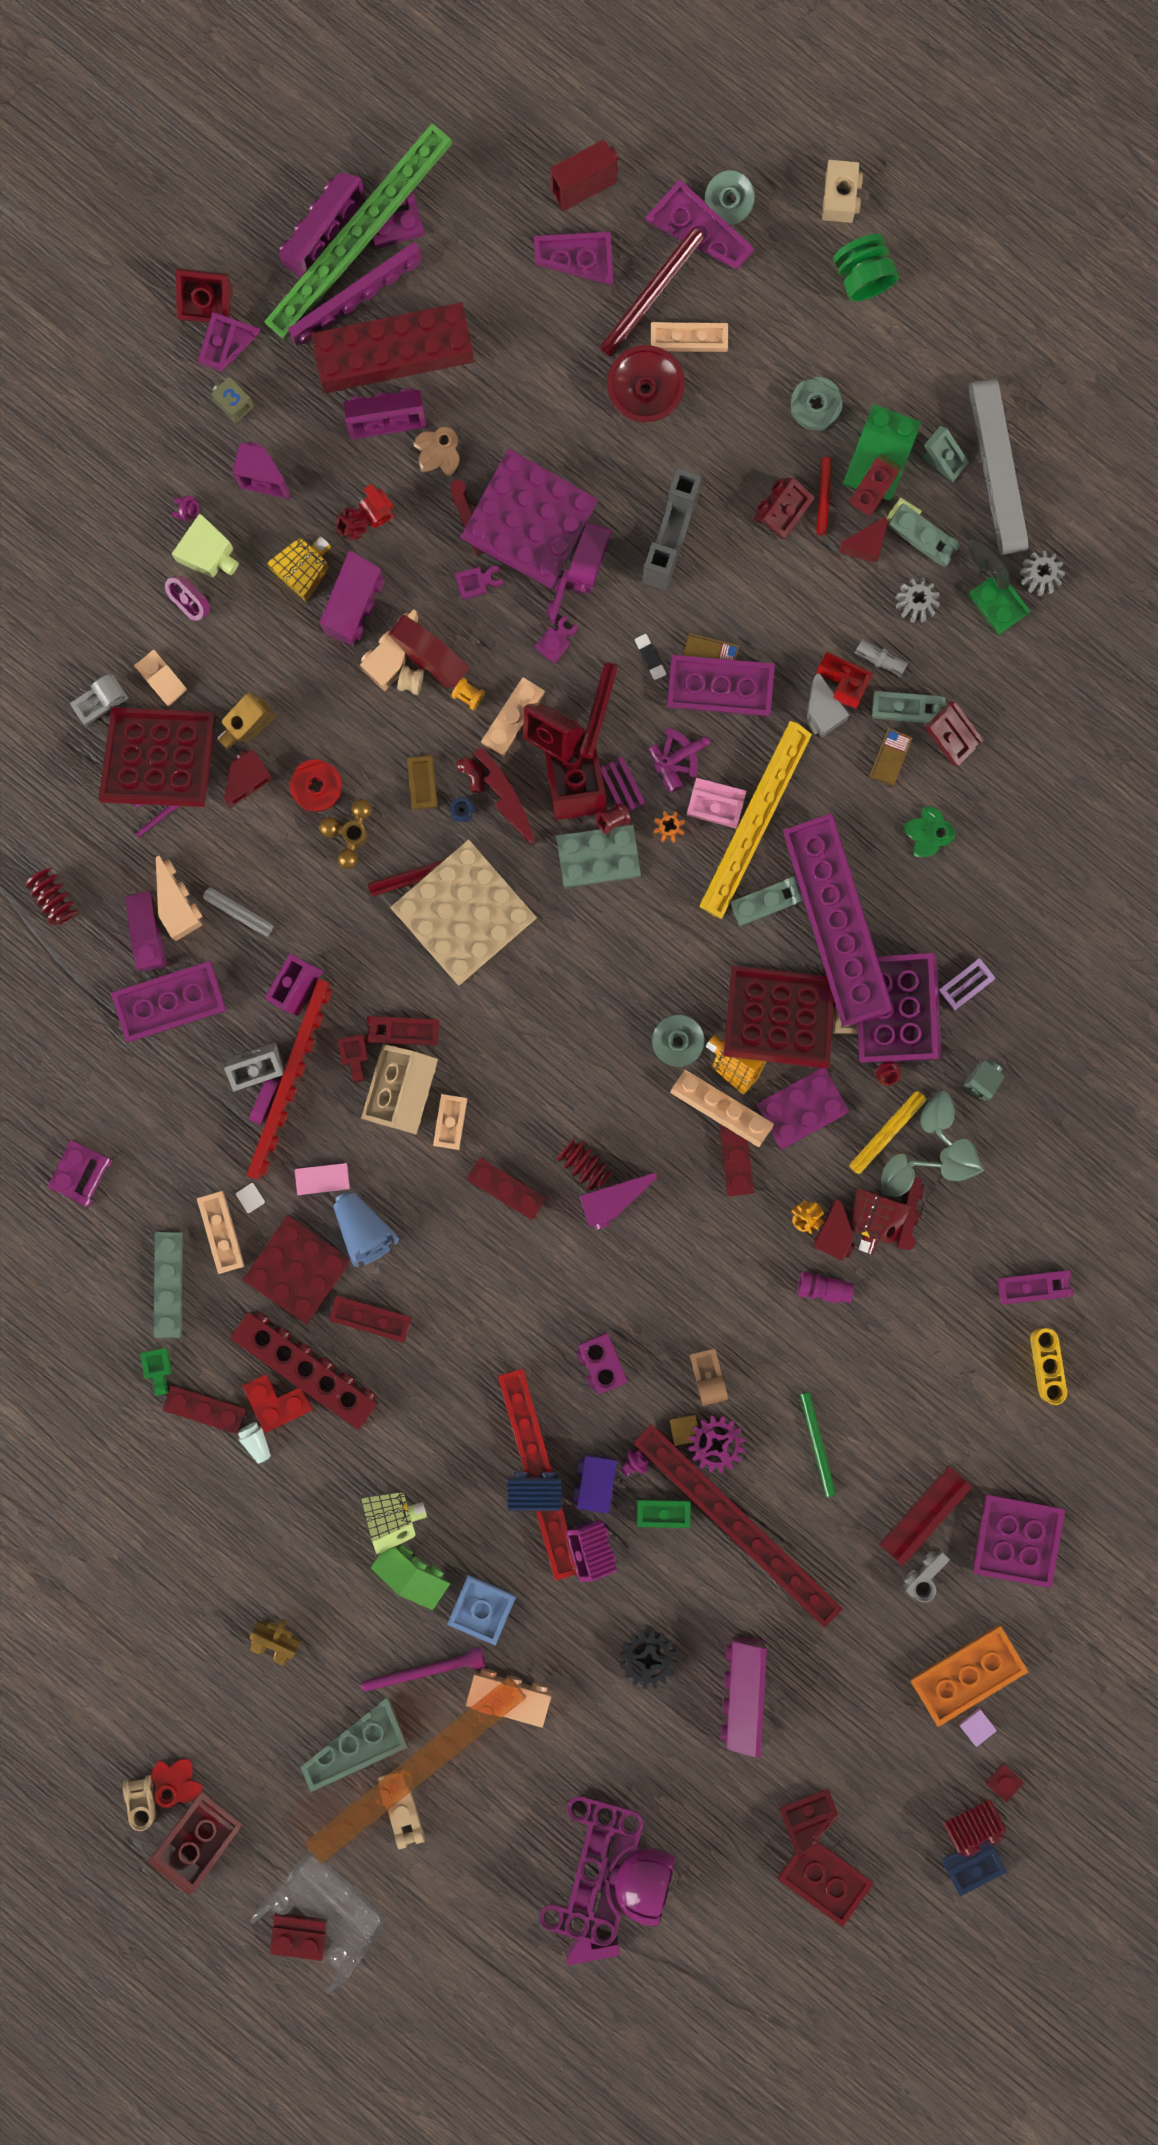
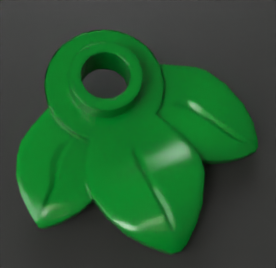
(925, 831)

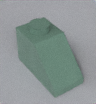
(984, 1080)

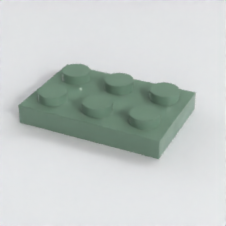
(598, 857)

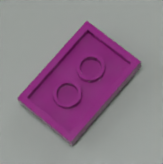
(803, 1108)

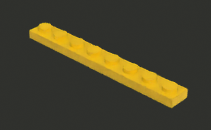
(755, 820)

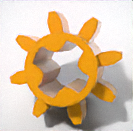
(807, 1216)

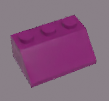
(384, 413)
(352, 599)

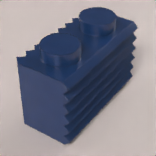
(534, 1492)

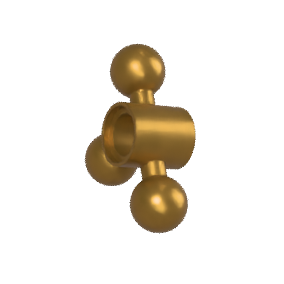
(330, 828)

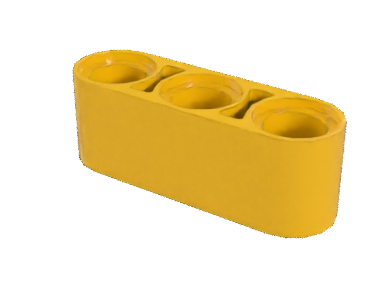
(1056, 1376)

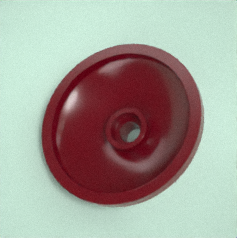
(648, 368)

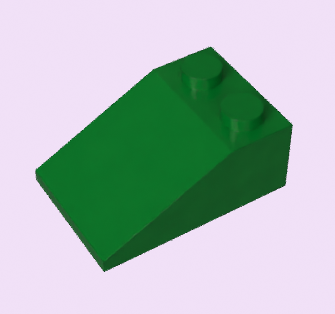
(883, 434)

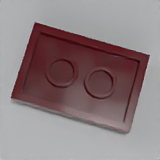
(826, 1882)

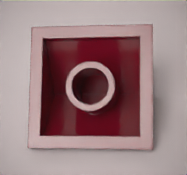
(201, 294)

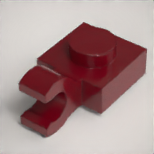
(352, 1053)

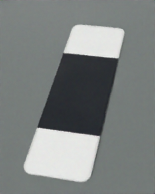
(650, 657)

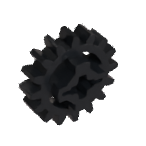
(646, 1669)

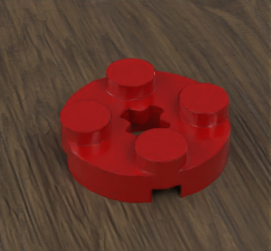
(312, 800)

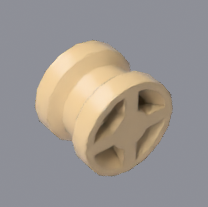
(410, 680)

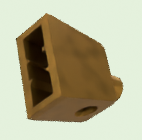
(255, 717)

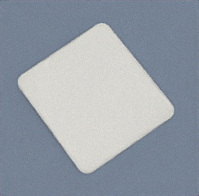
(250, 1198)

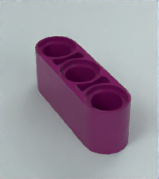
(589, 553)

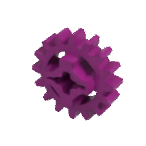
(705, 1450)

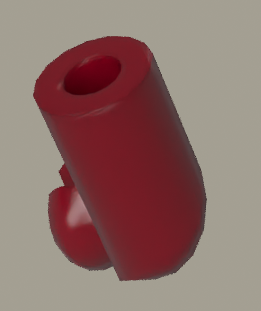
(474, 771)

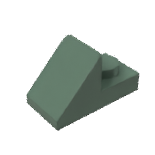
(945, 454)

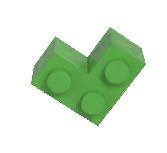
(411, 1576)

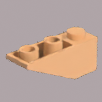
(386, 660)
(173, 906)

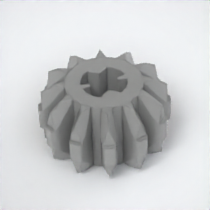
(1049, 580)
(922, 608)

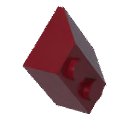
(552, 731)

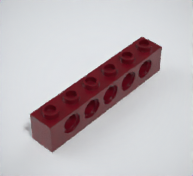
(246, 1337)

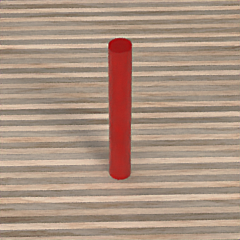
(824, 494)

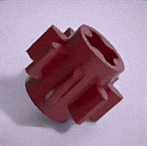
(351, 523)

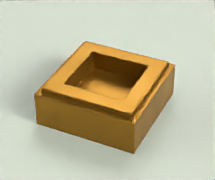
(683, 1428)

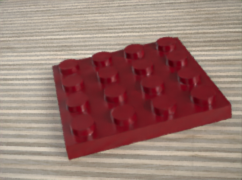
(157, 757)
(779, 1017)

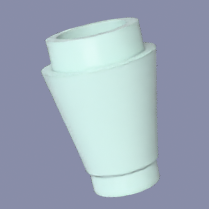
(254, 1441)

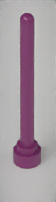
(474, 1658)

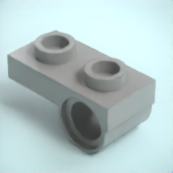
(98, 701)
(932, 1565)

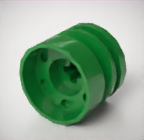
(866, 267)

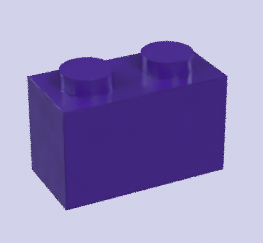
(596, 1483)

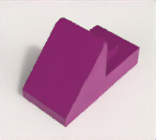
(583, 1951)

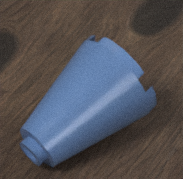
(362, 1229)

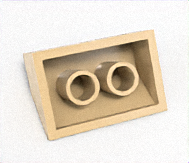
(399, 1088)

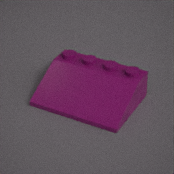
(914, 1026)

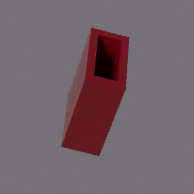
(584, 174)

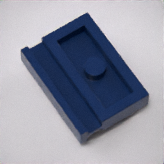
(974, 1871)

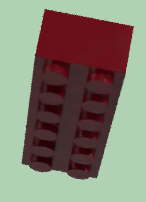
(392, 347)

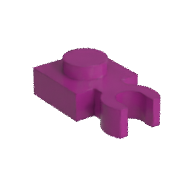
(473, 582)
(554, 643)

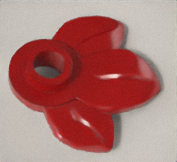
(177, 1780)

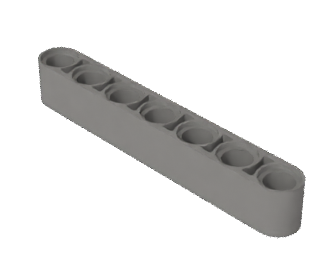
(998, 466)

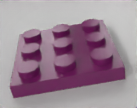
(1018, 1540)

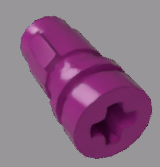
(826, 1288)

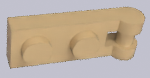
(404, 1814)

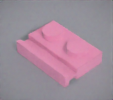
(716, 803)

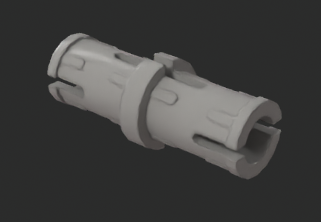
(881, 658)

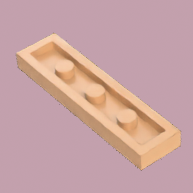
(722, 1108)

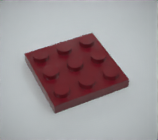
(297, 1269)

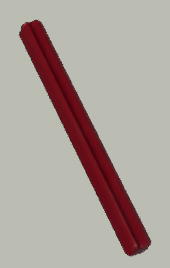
(651, 292)

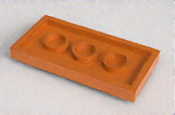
(968, 1675)

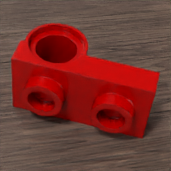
(376, 506)

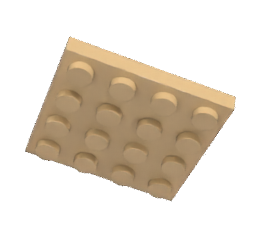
(463, 912)

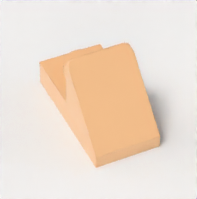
(161, 678)

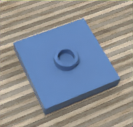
(481, 1609)

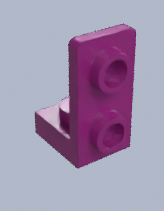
(561, 584)

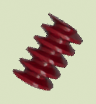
(50, 898)
(584, 1164)

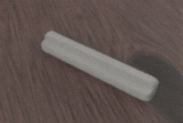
(238, 912)

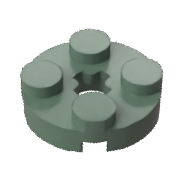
(818, 418)

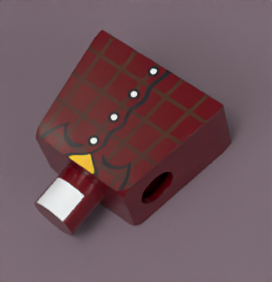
(876, 1218)

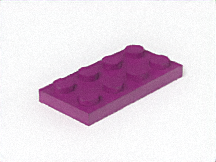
(720, 685)
(168, 1002)

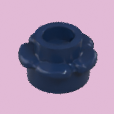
(455, 806)

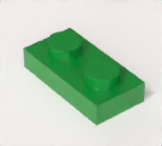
(663, 1513)

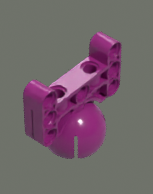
(637, 1880)

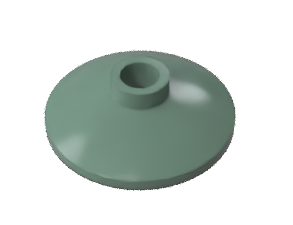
(718, 193)
(682, 1027)

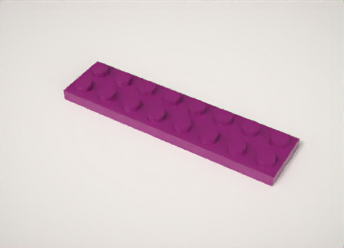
(838, 920)

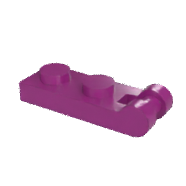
(1034, 1287)

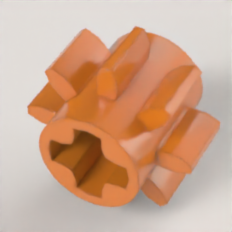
(672, 833)

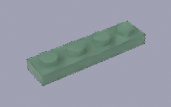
(168, 1285)

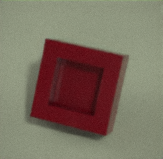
(1004, 1782)

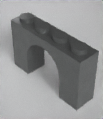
(676, 520)

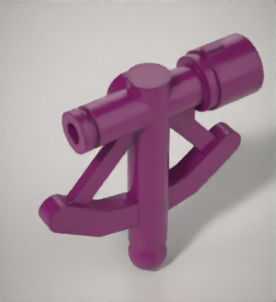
(665, 763)

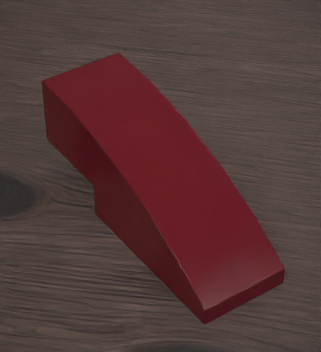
(428, 652)

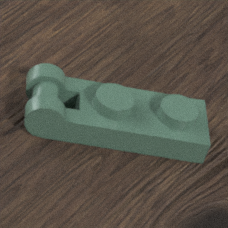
(923, 535)
(905, 706)
(766, 901)

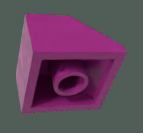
(257, 472)

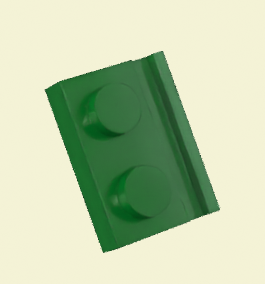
(999, 607)

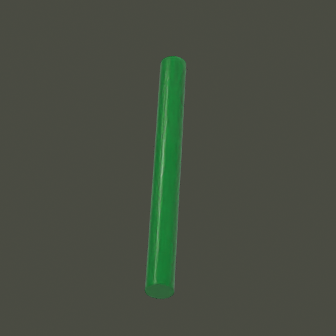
(817, 1444)

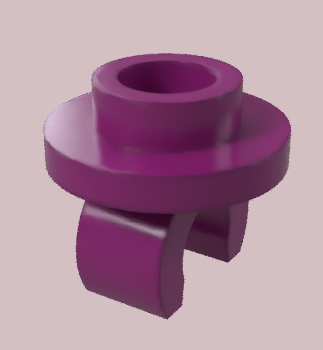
(187, 509)
(636, 1461)

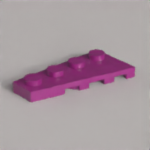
(683, 210)

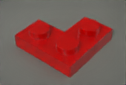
(850, 677)
(275, 1410)

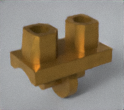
(275, 1638)

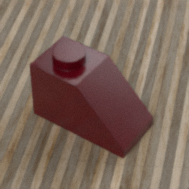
(245, 777)
(835, 1234)

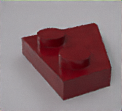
(809, 1820)

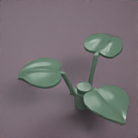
(957, 1161)

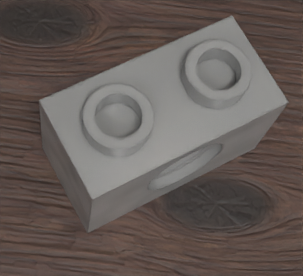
(254, 1066)

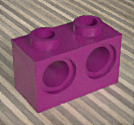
(608, 1360)

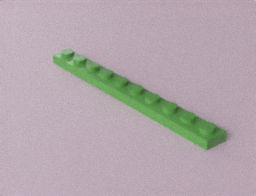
(359, 230)

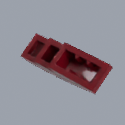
(509, 804)

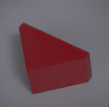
(866, 543)

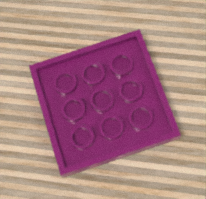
(529, 518)

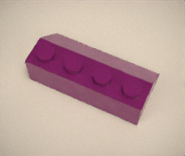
(325, 220)
(745, 1695)

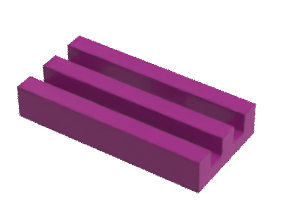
(612, 766)

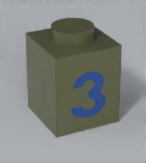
(231, 399)

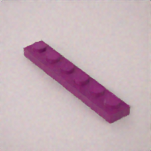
(347, 300)

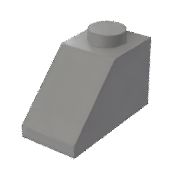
(823, 710)

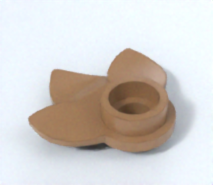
(436, 454)

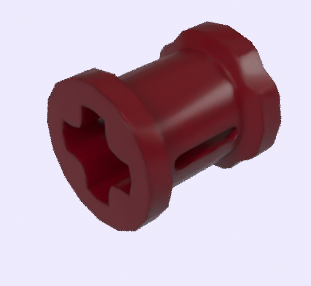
(612, 818)

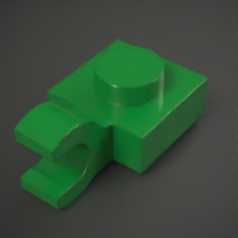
(157, 1365)

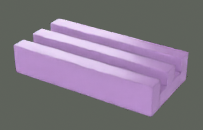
(949, 998)

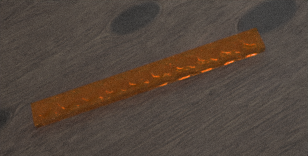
(415, 1769)

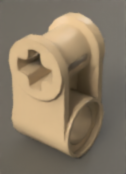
(140, 1796)

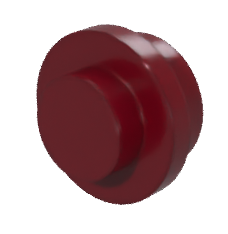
(888, 1073)

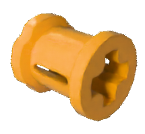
(468, 694)

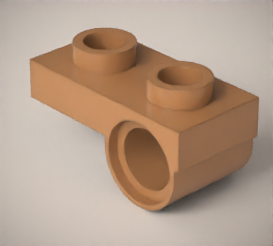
(708, 1377)

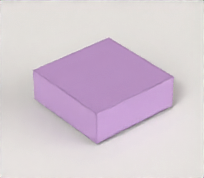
(977, 1727)

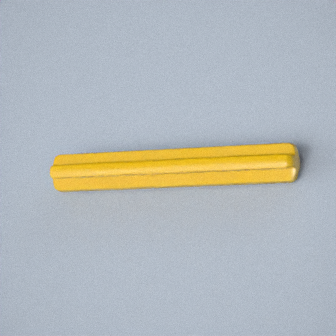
(889, 1130)

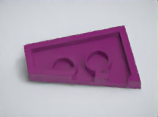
(577, 254)

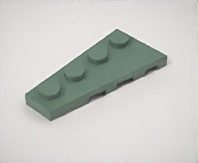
(361, 1745)

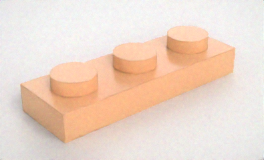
(690, 336)
(511, 717)
(220, 1232)

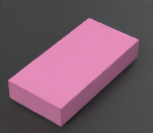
(322, 1179)

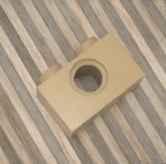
(841, 176)

